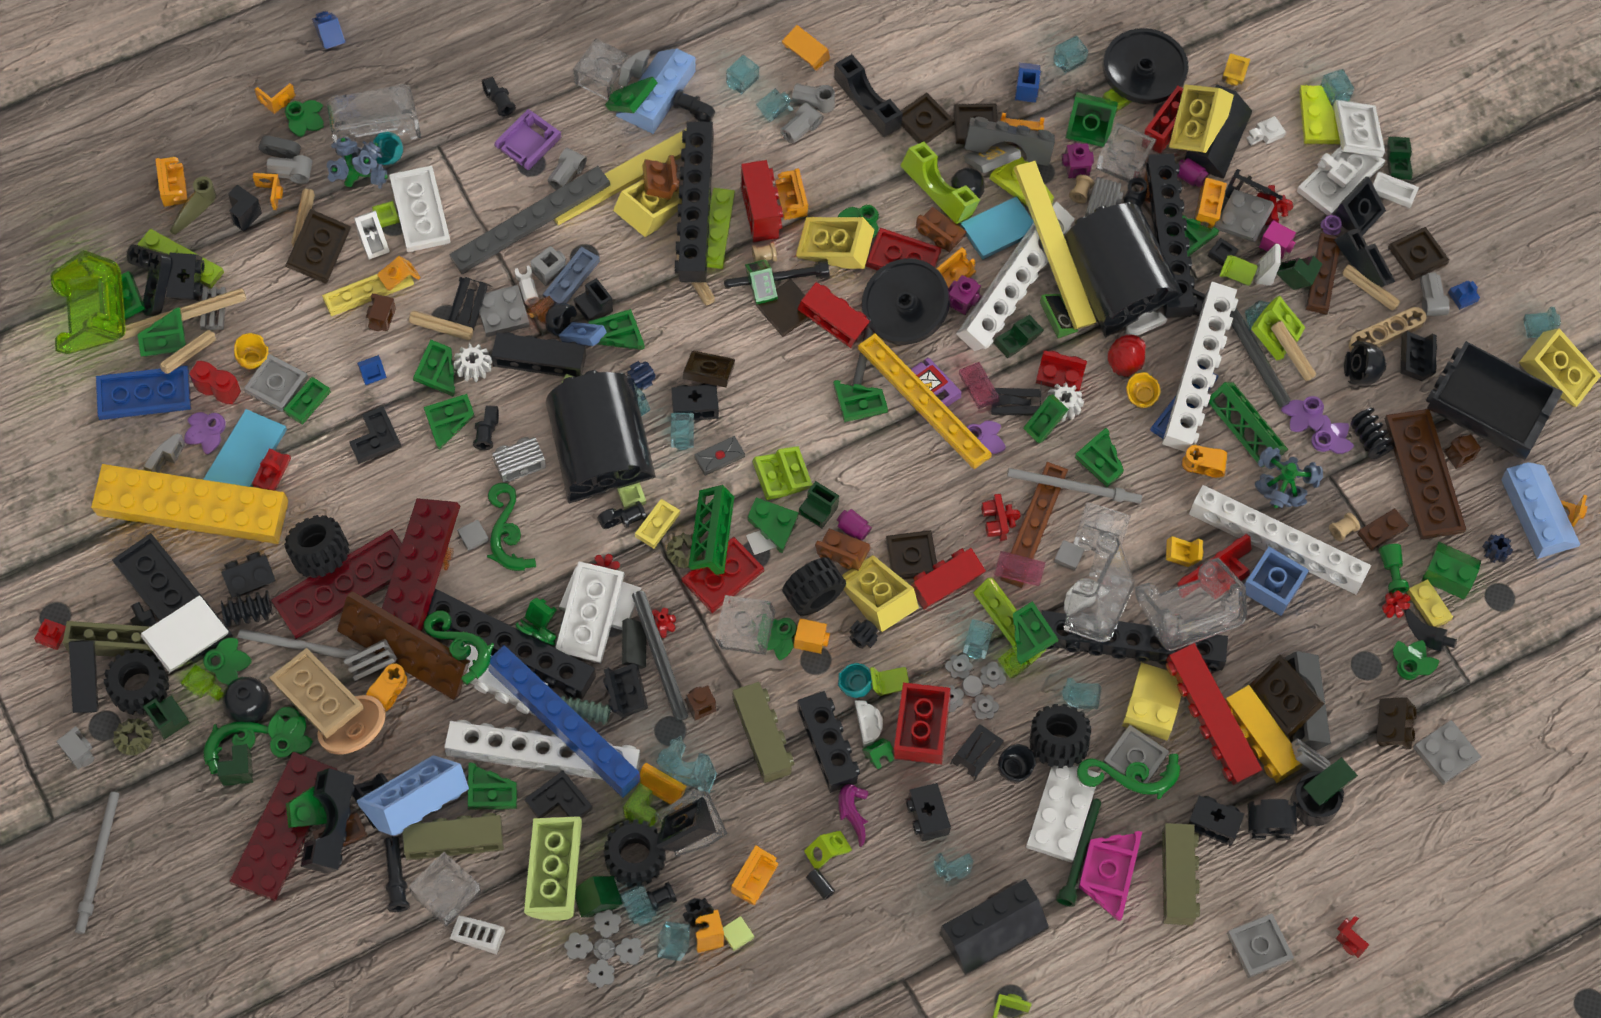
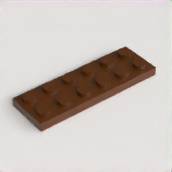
(1425, 474)
(414, 650)

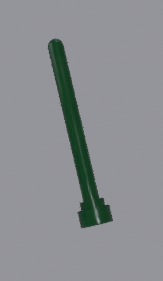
(1067, 895)

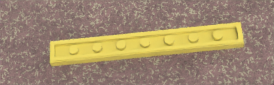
(628, 174)
(1054, 245)

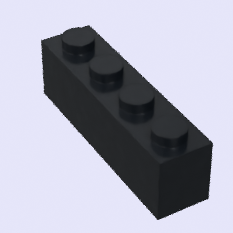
(538, 355)

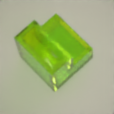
(639, 806)

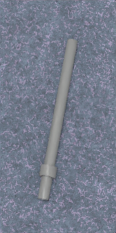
(1117, 494)
(301, 645)
(86, 907)

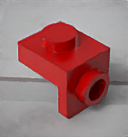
(1351, 941)

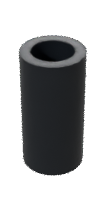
(820, 884)

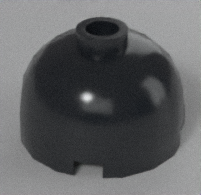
(1364, 363)
(246, 700)

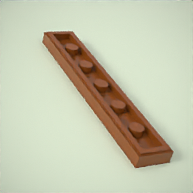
(1037, 517)

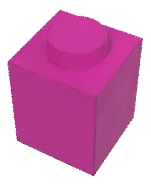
(1280, 235)

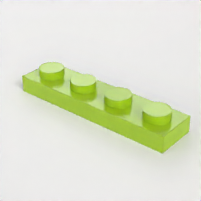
(719, 226)
(161, 243)
(999, 609)

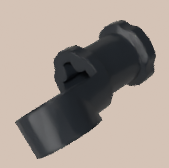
(499, 96)
(701, 111)
(1136, 197)
(485, 428)
(613, 517)

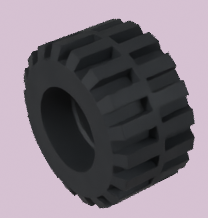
(317, 546)
(814, 586)
(125, 668)
(1058, 750)
(639, 871)

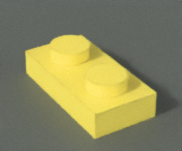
(657, 523)
(1429, 604)

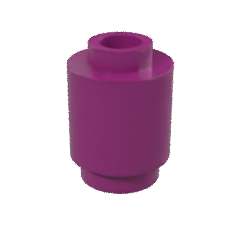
(1192, 173)
(853, 524)

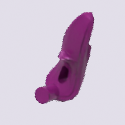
(848, 809)

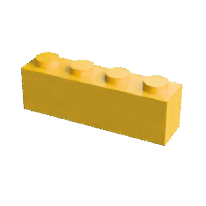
(1263, 734)

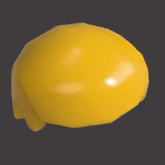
(250, 350)
(1143, 390)

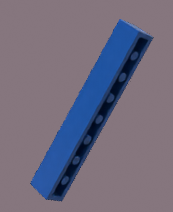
(564, 721)

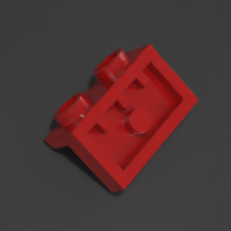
(1061, 369)

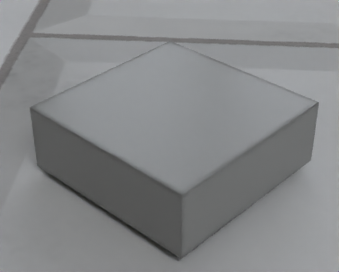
(473, 535)
(1069, 555)

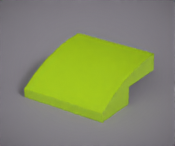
(1273, 313)
(782, 473)

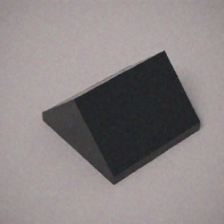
(1361, 207)
(686, 826)

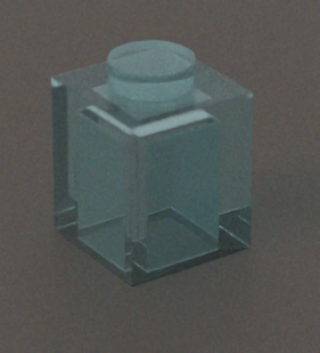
(1070, 54)
(742, 74)
(1337, 86)
(682, 430)
(978, 639)
(673, 941)

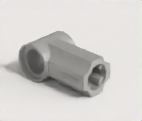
(820, 97)
(806, 119)
(569, 164)
(295, 169)
(1434, 301)

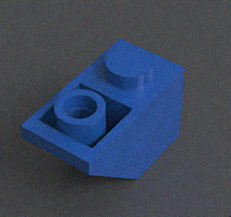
(328, 29)
(1027, 82)

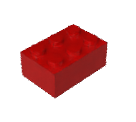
(761, 200)
(922, 723)

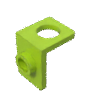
(1239, 270)
(888, 681)
(831, 845)
(1011, 1001)

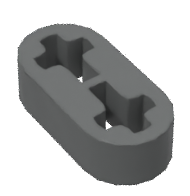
(279, 147)

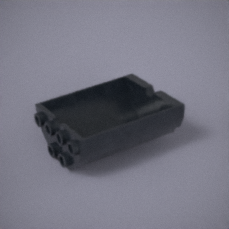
(1120, 265)
(1493, 399)
(598, 434)

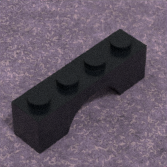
(880, 112)
(334, 792)

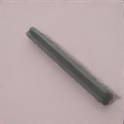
(1259, 359)
(659, 655)

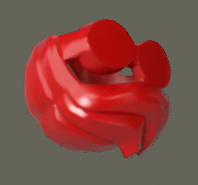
(1127, 355)

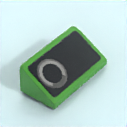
(1057, 314)

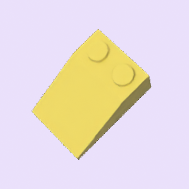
(1200, 117)
(645, 211)
(836, 239)
(1561, 365)
(880, 593)
(1153, 702)

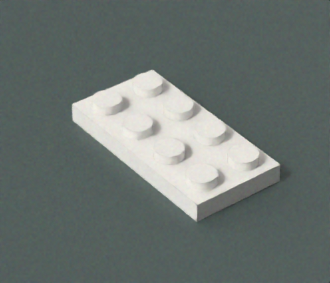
(1326, 193)
(419, 208)
(590, 612)
(1061, 814)

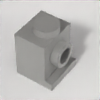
(548, 265)
(76, 748)

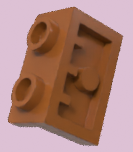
(660, 178)
(940, 229)
(843, 549)

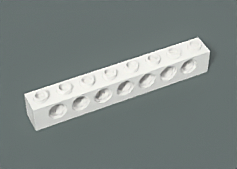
(1216, 297)
(972, 329)
(1265, 531)
(505, 754)

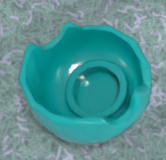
(390, 147)
(855, 680)

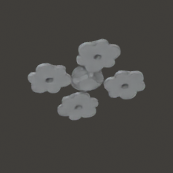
(973, 685)
(604, 948)

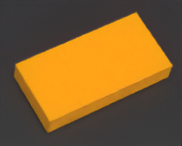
(661, 784)

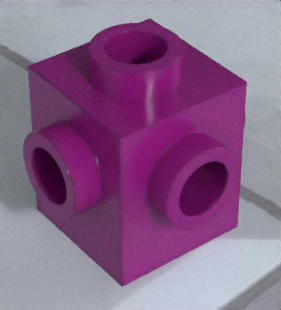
(1077, 160)
(964, 294)

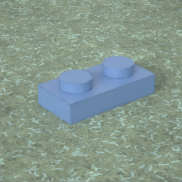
(583, 333)

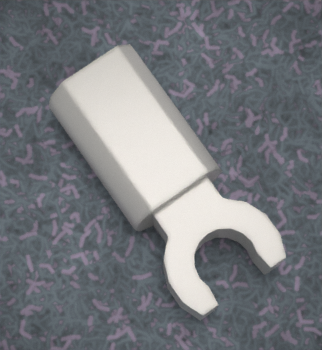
(527, 286)

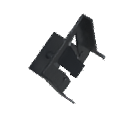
(1230, 188)
(465, 314)
(1010, 398)
(985, 739)

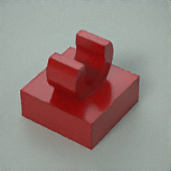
(50, 634)

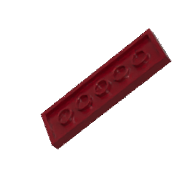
(420, 560)
(324, 597)
(273, 844)

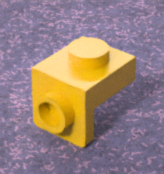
(1235, 69)
(1184, 552)

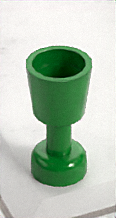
(1392, 560)

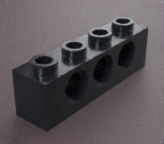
(821, 706)

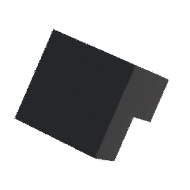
(244, 207)
(594, 302)

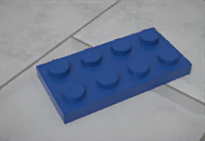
(142, 393)

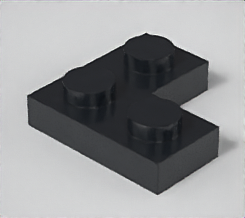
(379, 440)
(558, 792)

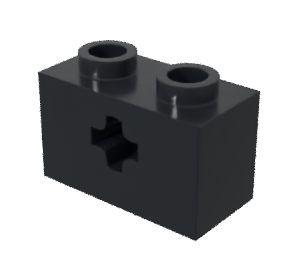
(182, 265)
(706, 398)
(1228, 820)
(927, 826)

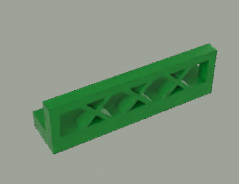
(1248, 414)
(717, 526)

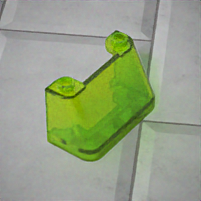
(93, 302)

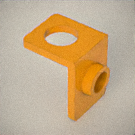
(280, 100)
(277, 189)
(396, 272)
(1576, 511)

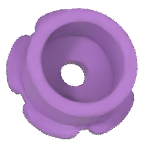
(1334, 221)

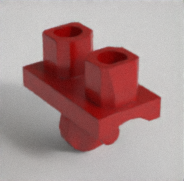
(1281, 206)
(271, 470)
(996, 508)

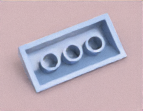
(672, 72)
(1539, 509)
(414, 794)

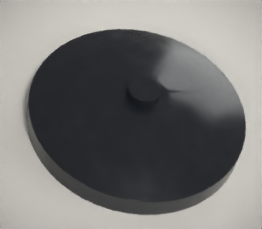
(1145, 65)
(906, 301)

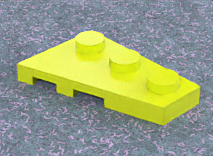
(1317, 116)
(1006, 178)

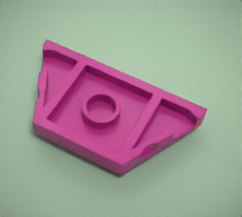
(1110, 870)

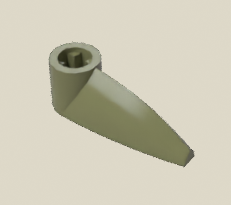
(196, 204)

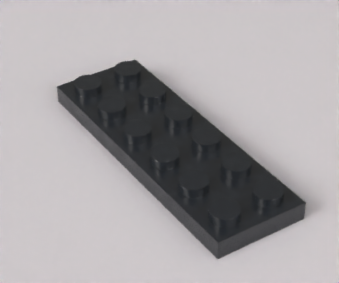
(159, 581)

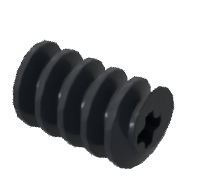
(1370, 434)
(246, 609)

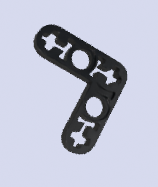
(157, 275)

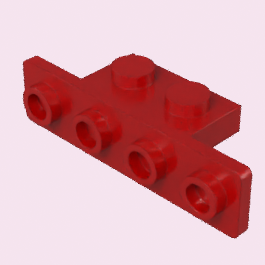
(1230, 558)

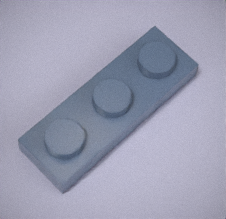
(572, 276)

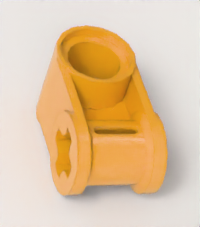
(1206, 461)
(388, 689)

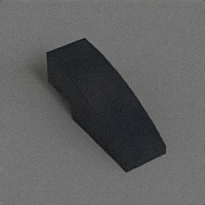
(1365, 258)

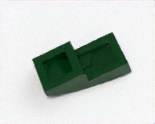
(1399, 156)
(1018, 337)
(1330, 781)

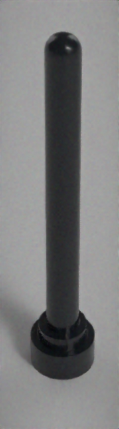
(820, 270)

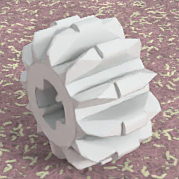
(469, 370)
(1070, 396)

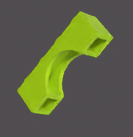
(922, 167)

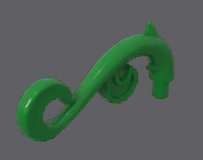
(501, 527)
(457, 647)
(212, 744)
(1128, 780)

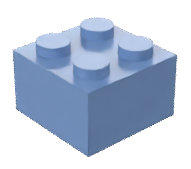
(1275, 580)

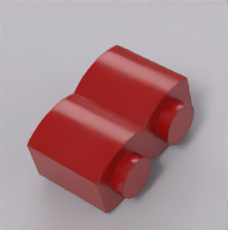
(215, 382)

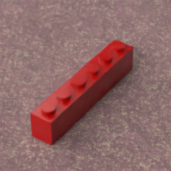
(1213, 714)

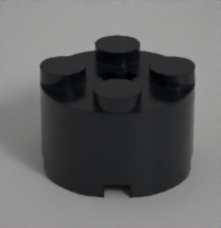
(1308, 809)
(1272, 818)

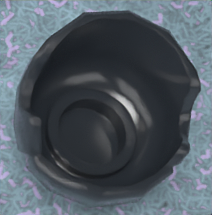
(971, 178)
(559, 317)
(1016, 763)

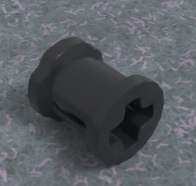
(661, 896)

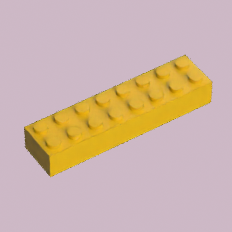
(190, 504)

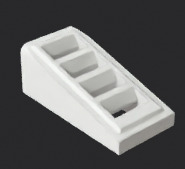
(1268, 266)
(492, 947)

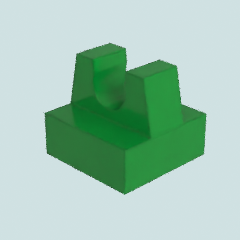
(539, 613)
(878, 749)

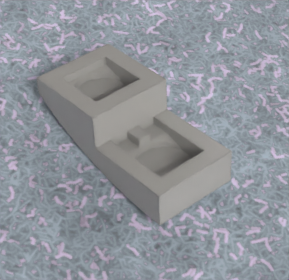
(634, 66)
(165, 452)

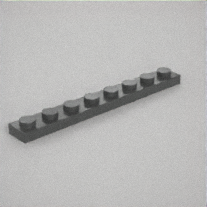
(529, 219)

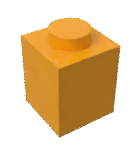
(811, 636)

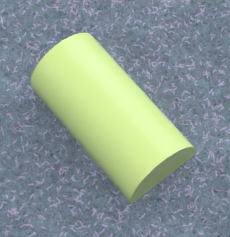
(553, 868)

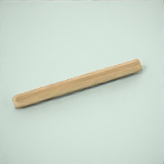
(189, 311)

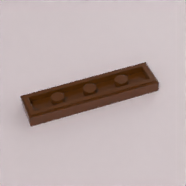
(1321, 289)

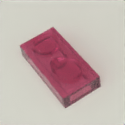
(979, 385)
(1020, 568)

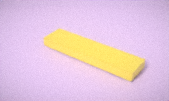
(359, 293)

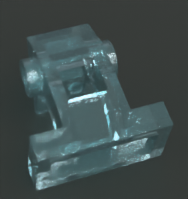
(697, 774)

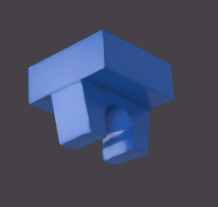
(1464, 294)
(372, 370)

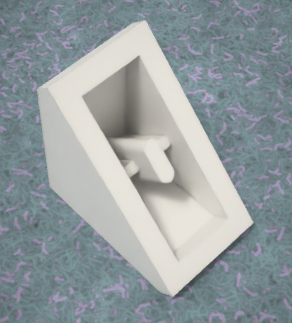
(371, 234)

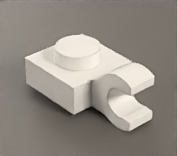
(1267, 130)
(1340, 172)

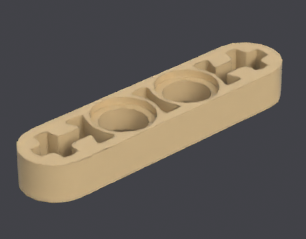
(1386, 329)

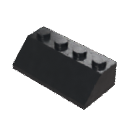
(1223, 148)
(994, 926)

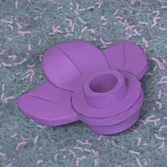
(1303, 416)
(202, 431)
(987, 435)
(1334, 437)

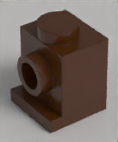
(381, 312)
(1462, 450)
(702, 700)

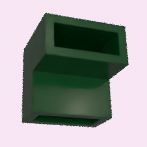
(1299, 272)
(819, 505)
(166, 716)
(236, 770)
(597, 895)

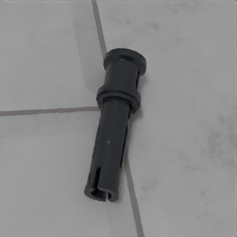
(396, 886)

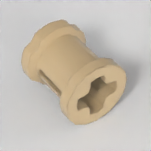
(1081, 189)
(764, 253)
(1344, 527)

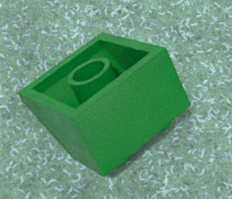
(1091, 119)
(1452, 570)

